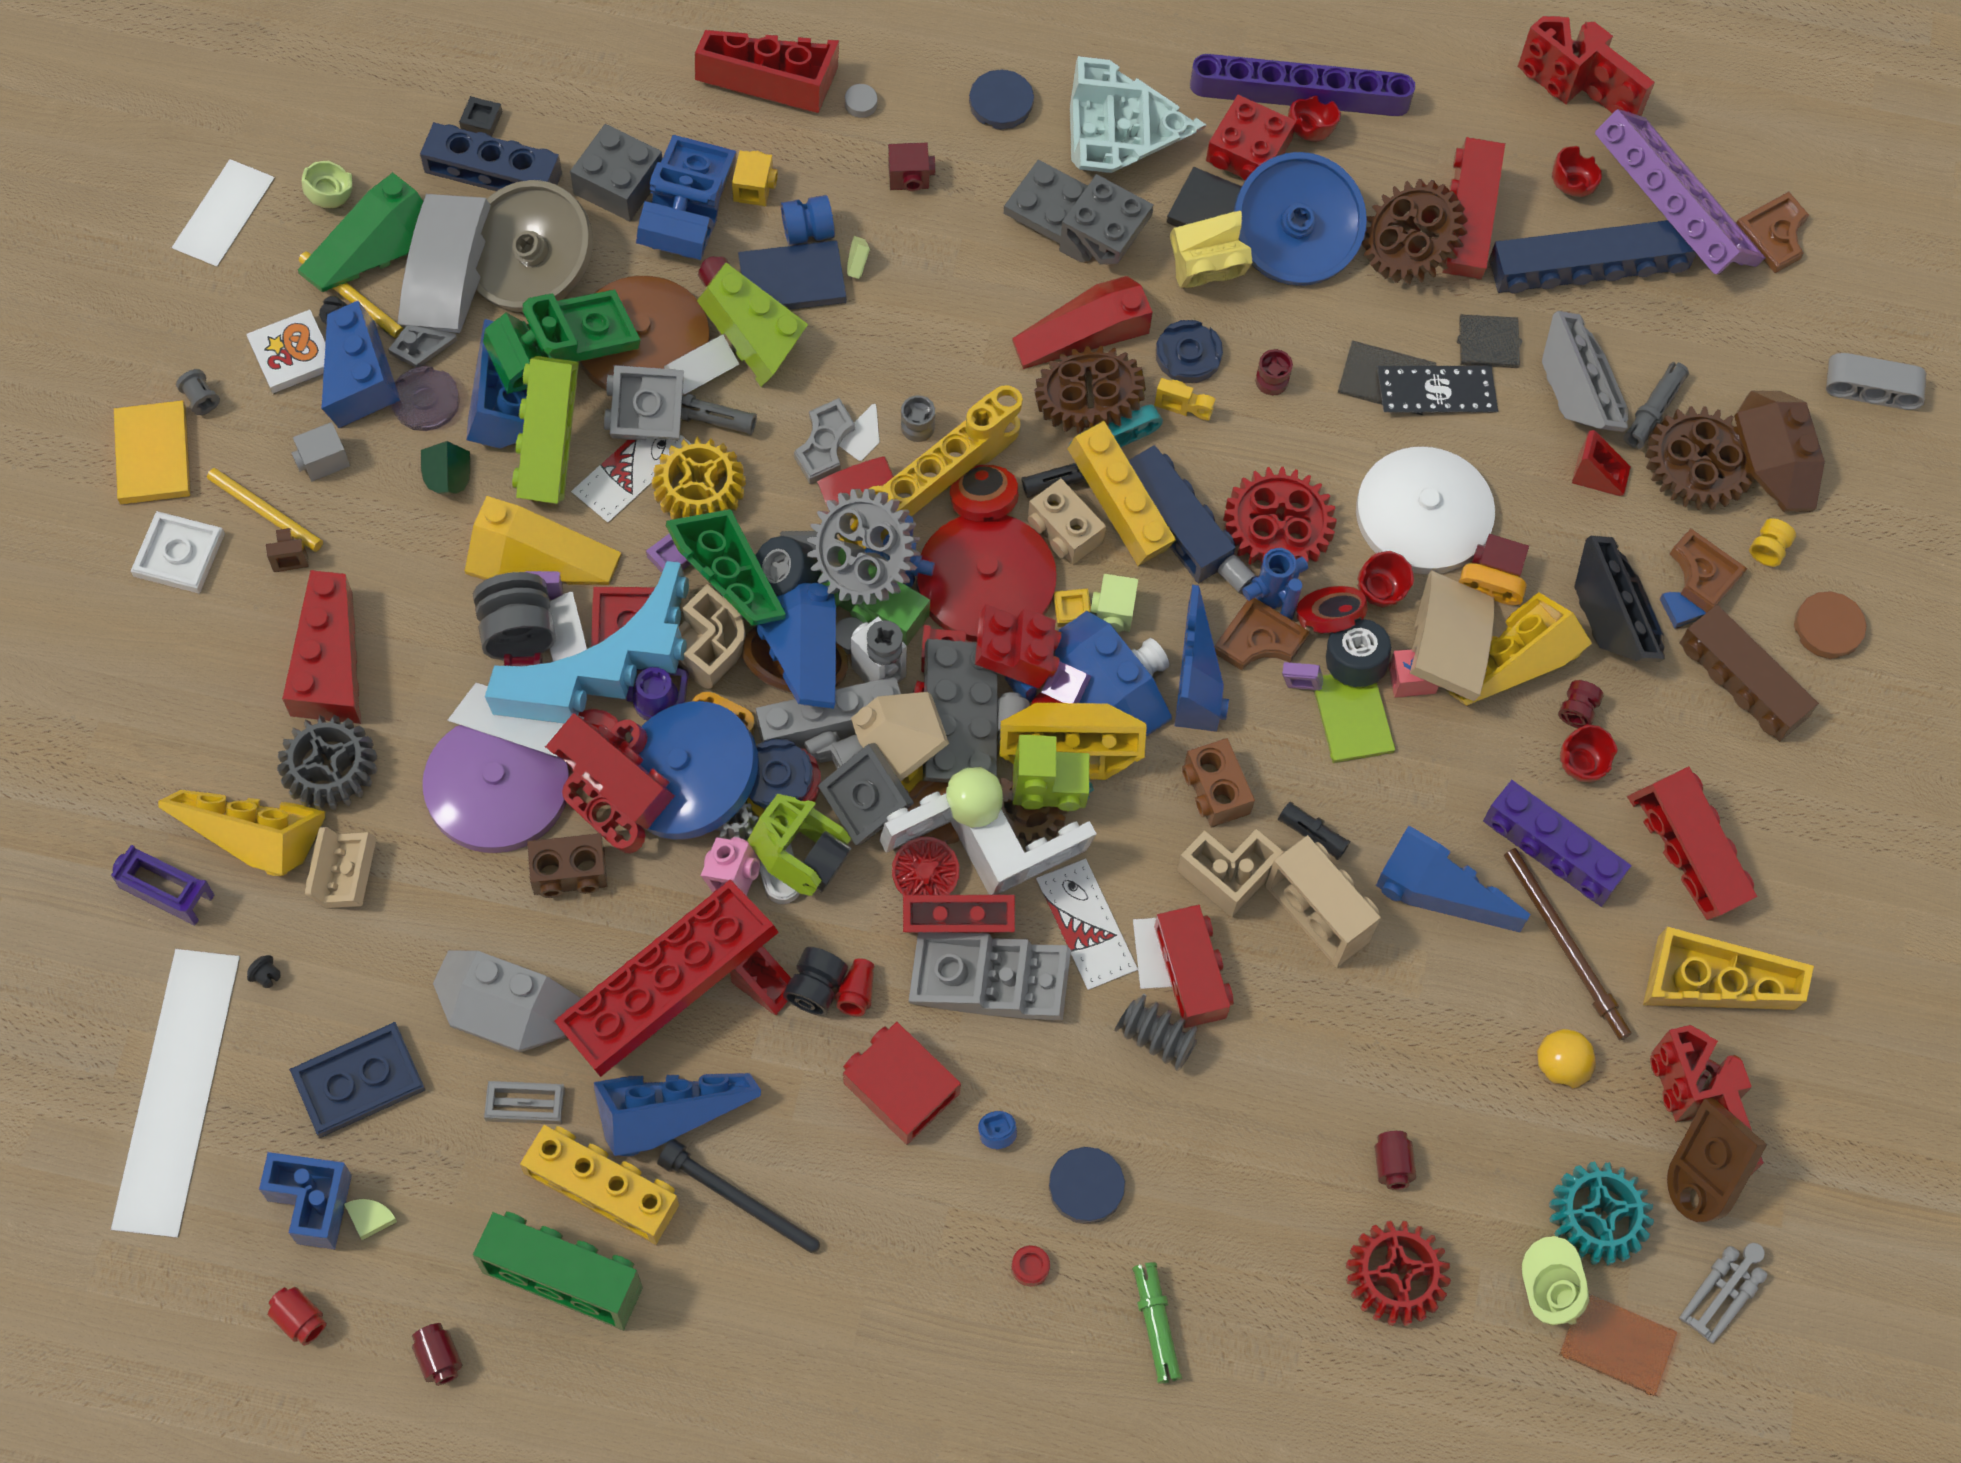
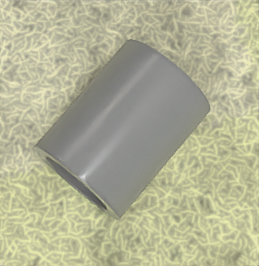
(1236, 573)

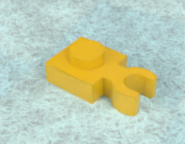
(1179, 398)

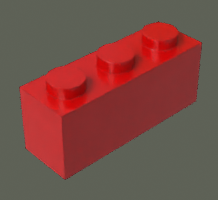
(959, 913)
(1193, 965)

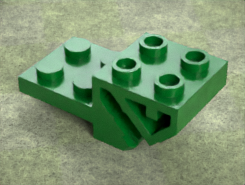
(561, 330)

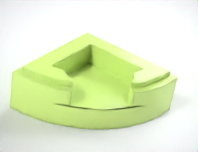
(857, 257)
(369, 1216)

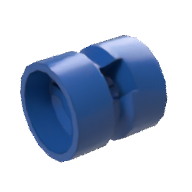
(807, 220)

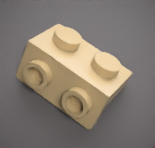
(340, 868)

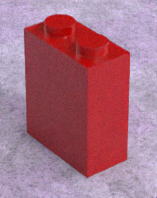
(900, 1082)

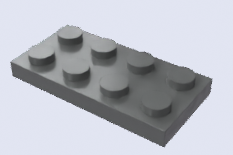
(966, 706)

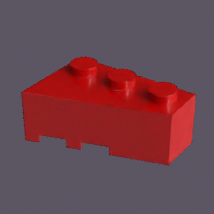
(612, 770)

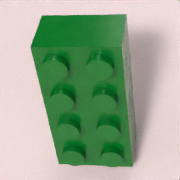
(558, 1269)

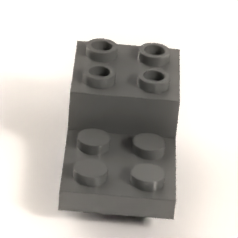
(1081, 217)

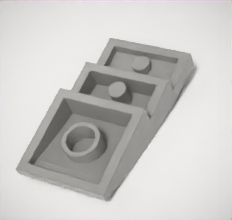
(443, 262)
(990, 975)

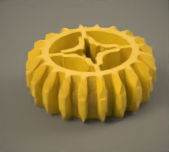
(698, 464)

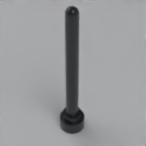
(678, 1159)

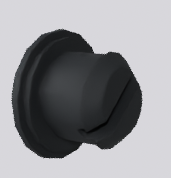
(330, 304)
(263, 971)

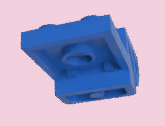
(685, 197)

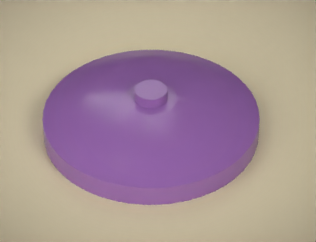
(492, 790)

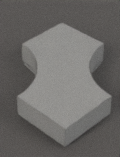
(819, 453)

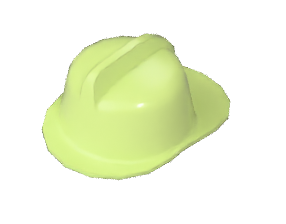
(1555, 1281)

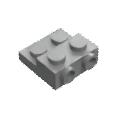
(644, 403)

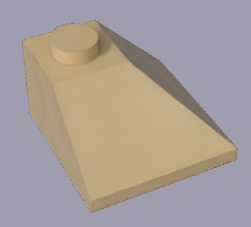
(903, 728)

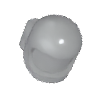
(829, 748)

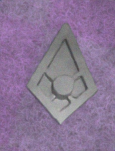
(420, 344)

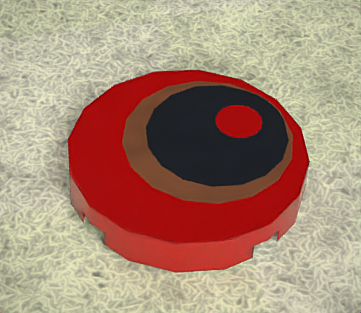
(984, 493)
(1332, 609)

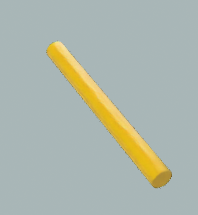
(352, 295)
(264, 509)

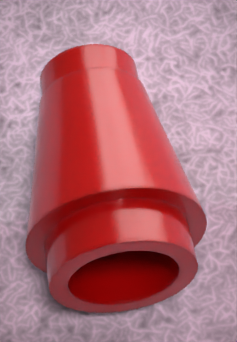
(856, 989)

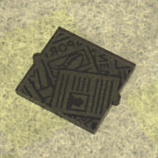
(1489, 341)

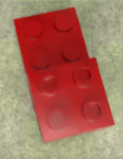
(1583, 64)
(1680, 1062)

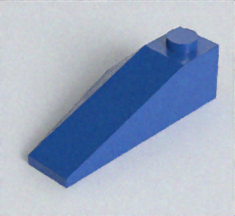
(806, 643)
(648, 1114)

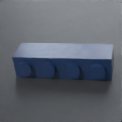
(1198, 538)

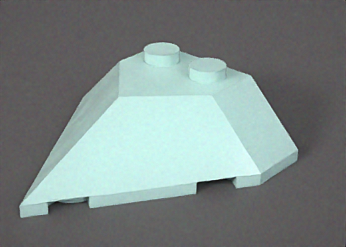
(1119, 118)

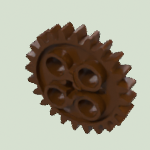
(1424, 206)
(1064, 390)
(1699, 459)

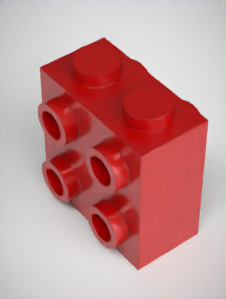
(1249, 137)

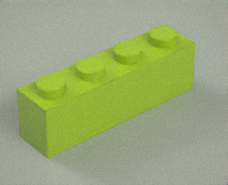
(546, 429)

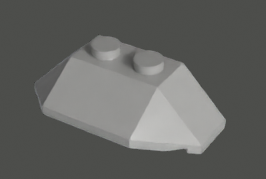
(1582, 375)
(500, 1000)

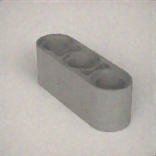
(1876, 381)

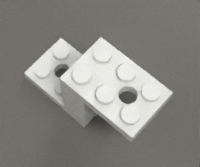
(990, 847)

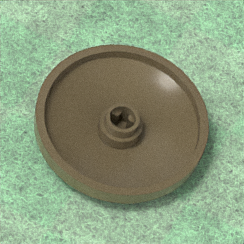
(533, 245)

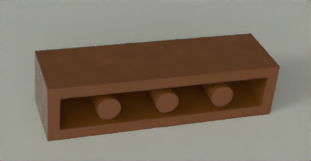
(1748, 673)

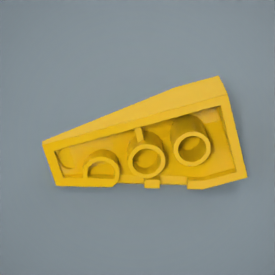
(518, 540)

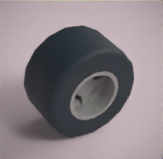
(787, 563)

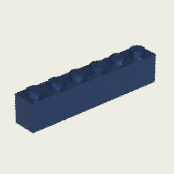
(1589, 256)

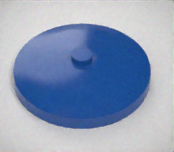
(1301, 218)
(706, 760)

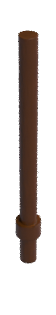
(1604, 1003)

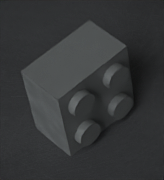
(615, 172)

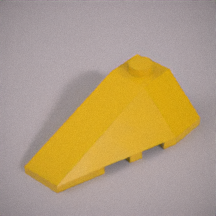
(1537, 640)
(253, 833)

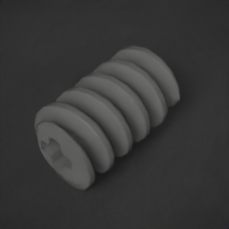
(1158, 1031)

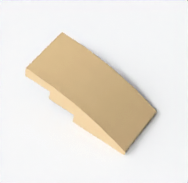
(1453, 636)

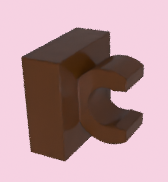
(286, 552)

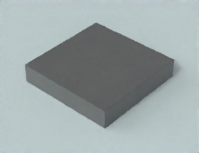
(865, 793)

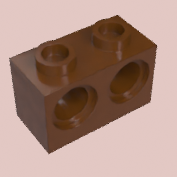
(567, 855)

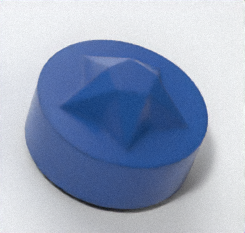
(997, 1130)

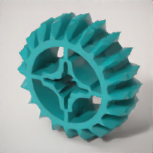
(1631, 1206)

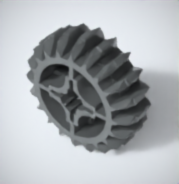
(352, 746)

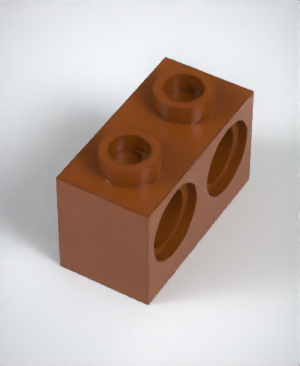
(1225, 781)

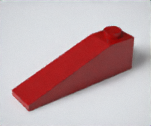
(1095, 318)

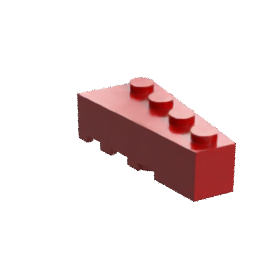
(1477, 187)
(324, 653)

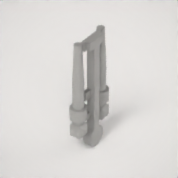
(1753, 1254)

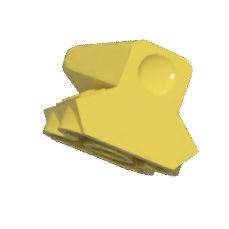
(1210, 250)

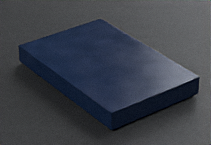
(797, 274)
(357, 1080)

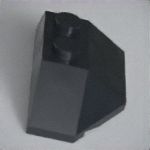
(1617, 603)

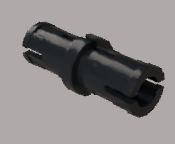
(1315, 829)

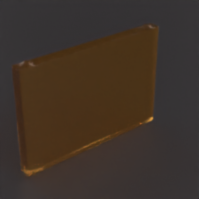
(1619, 1345)

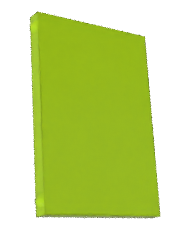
(1353, 720)

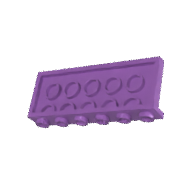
(1677, 192)

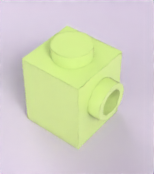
(1116, 601)

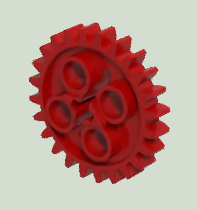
(1280, 493)

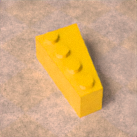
(1719, 974)

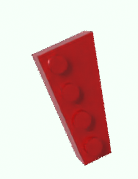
(768, 67)
(1695, 842)

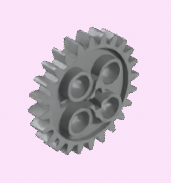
(853, 576)

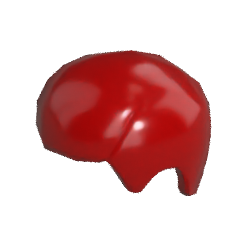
(1314, 119)
(1575, 173)
(1385, 578)
(1588, 753)

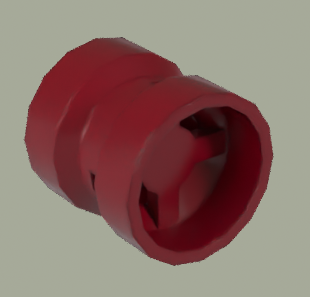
(1274, 372)
(1581, 702)

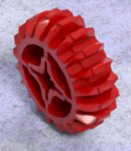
(1382, 1276)

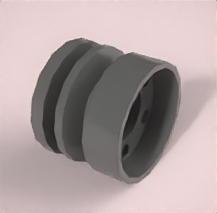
(514, 615)

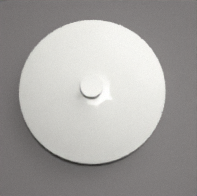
(1425, 508)

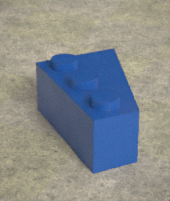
(355, 367)

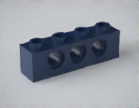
(474, 167)

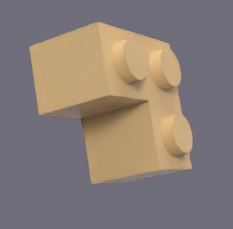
(1227, 876)

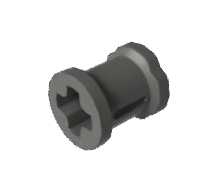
(197, 391)

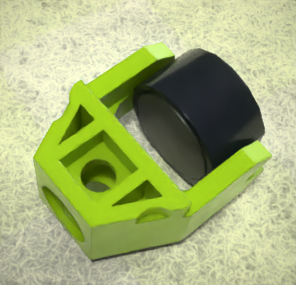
(779, 827)

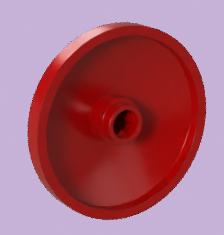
(985, 564)

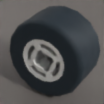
(1359, 654)

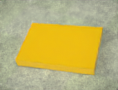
(151, 452)

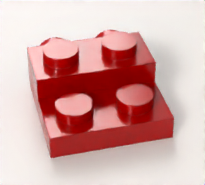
(1017, 645)

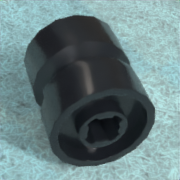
(818, 975)

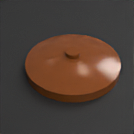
(665, 320)

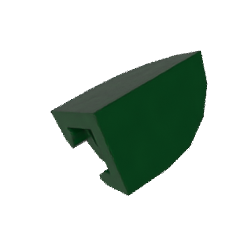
(445, 468)

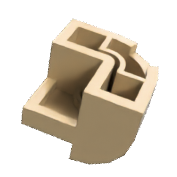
(712, 636)

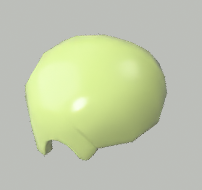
(326, 184)
(974, 797)

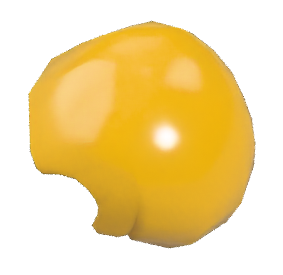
(1566, 1058)

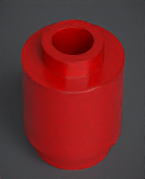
(296, 1315)

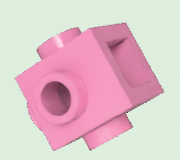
(730, 860)

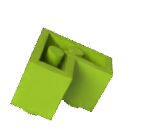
(1049, 776)

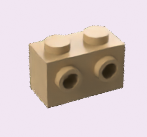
(1066, 522)

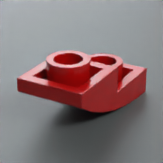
(859, 476)

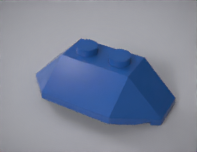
(1114, 670)

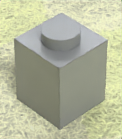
(320, 452)

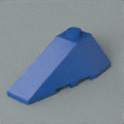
(492, 412)
(1200, 682)
(1429, 880)

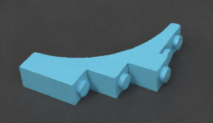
(607, 669)

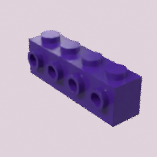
(1556, 843)

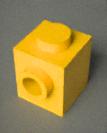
(753, 178)

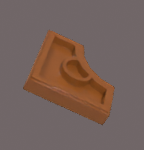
(1775, 230)
(1706, 570)
(1260, 634)

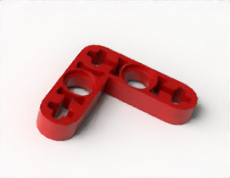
(589, 810)

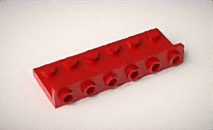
(665, 977)

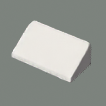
(567, 627)

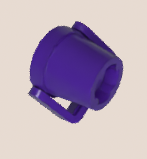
(656, 691)

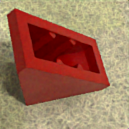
(1601, 466)
(762, 980)

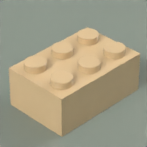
(1323, 900)

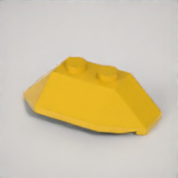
(1092, 728)

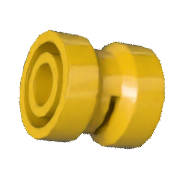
(1771, 545)

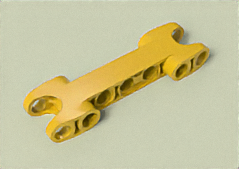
(976, 438)

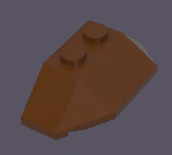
(1782, 448)

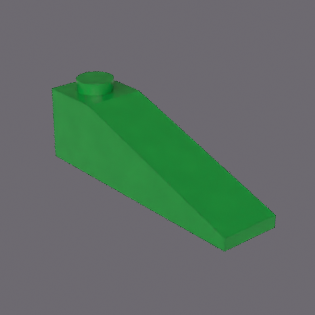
(367, 237)
(726, 560)

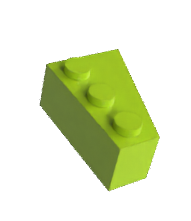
(751, 320)

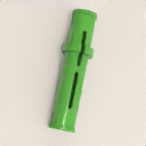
(1157, 1323)

